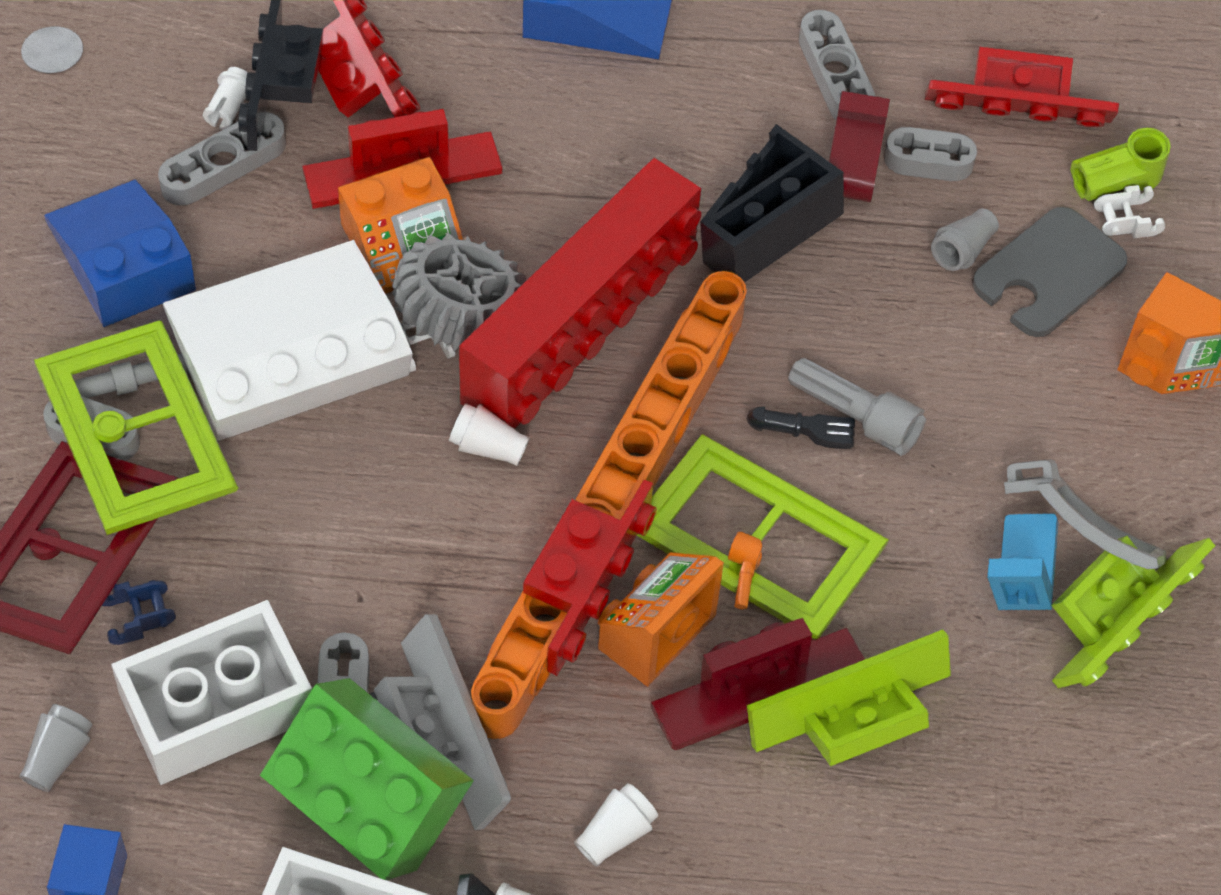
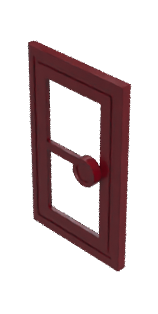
(47, 543)

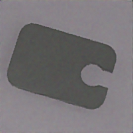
(1061, 263)

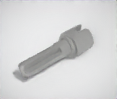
(885, 418)

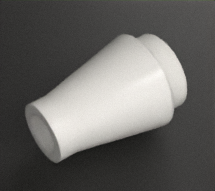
(486, 435)
(618, 822)

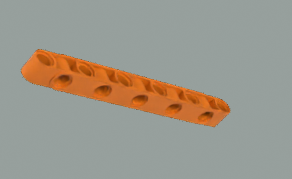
(650, 426)

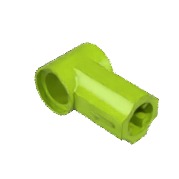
(1129, 164)

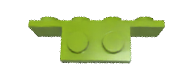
(1114, 600)
(855, 705)

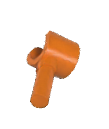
(746, 552)

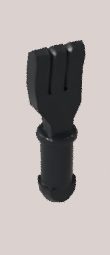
(821, 429)

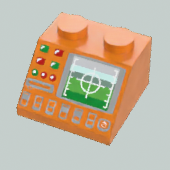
(394, 212)
(1175, 339)
(661, 614)

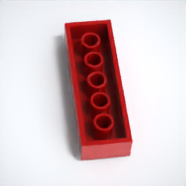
(581, 295)

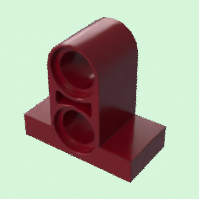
(859, 142)

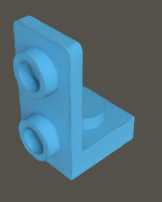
(1027, 563)

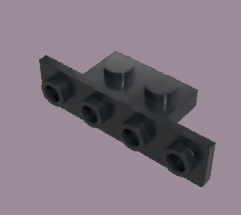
(284, 69)

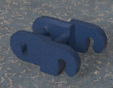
(142, 622)

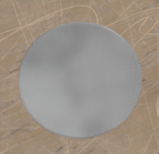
(52, 49)

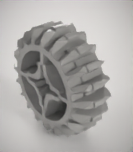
(452, 287)

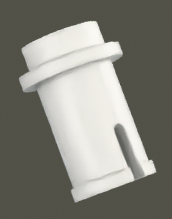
(227, 98)

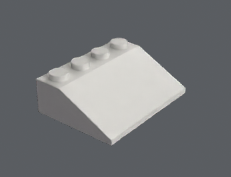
(288, 339)

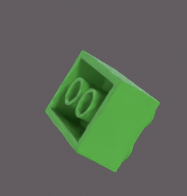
(366, 778)

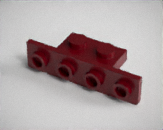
(746, 673)

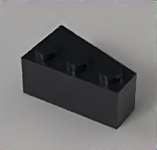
(772, 207)

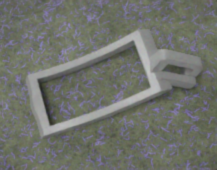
(1080, 515)

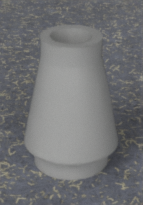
(962, 241)
(55, 745)

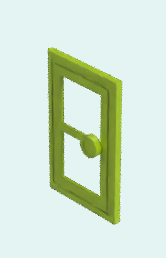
(109, 426)
(861, 542)

